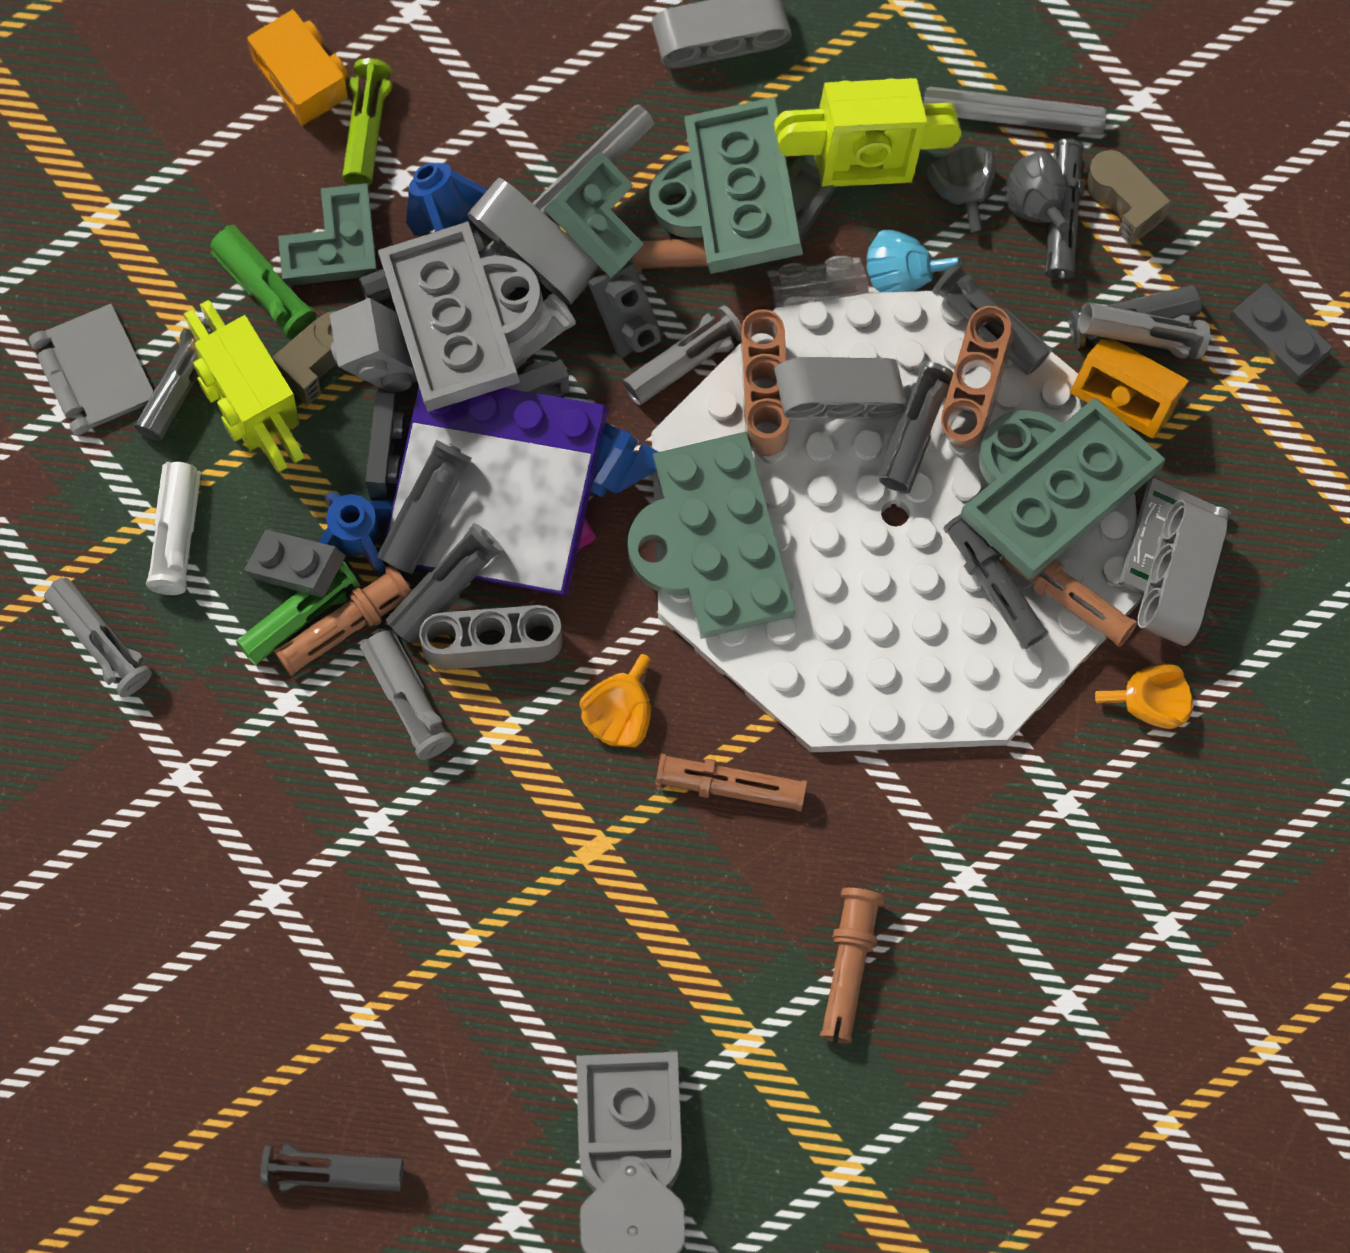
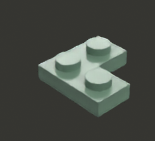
(587, 216)
(341, 250)

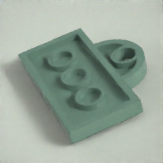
(732, 188)
(1056, 482)
(714, 537)

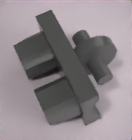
(626, 310)

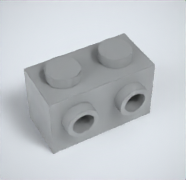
(372, 346)

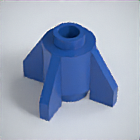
(440, 198)
(618, 463)
(355, 526)

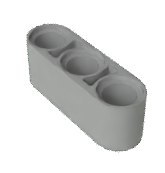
(719, 30)
(534, 239)
(840, 388)
(1182, 572)
(470, 625)

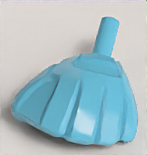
(901, 263)

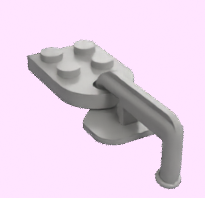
(630, 1152)

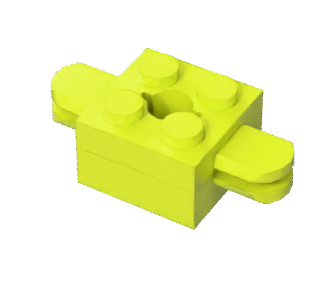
(867, 131)
(247, 384)

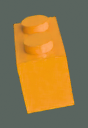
(299, 67)
(1129, 386)

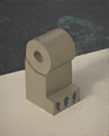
(1128, 193)
(307, 359)

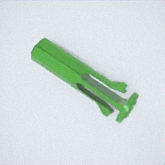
(261, 281)
(293, 616)

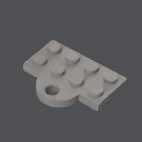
(458, 313)

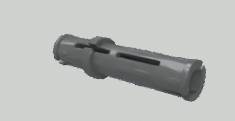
(1062, 245)
(1007, 598)

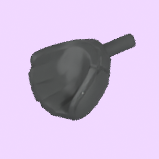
(964, 179)
(1037, 190)

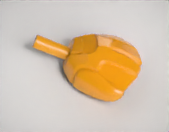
(1155, 696)
(619, 708)

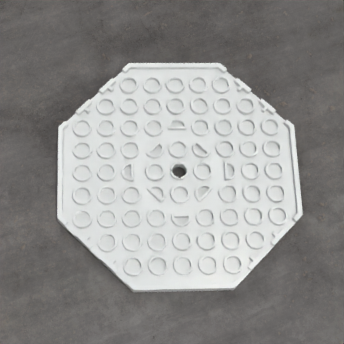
(887, 622)

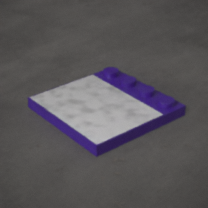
(522, 485)

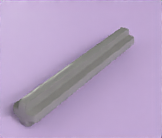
(1021, 110)

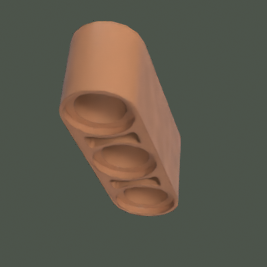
(973, 354)
(759, 362)

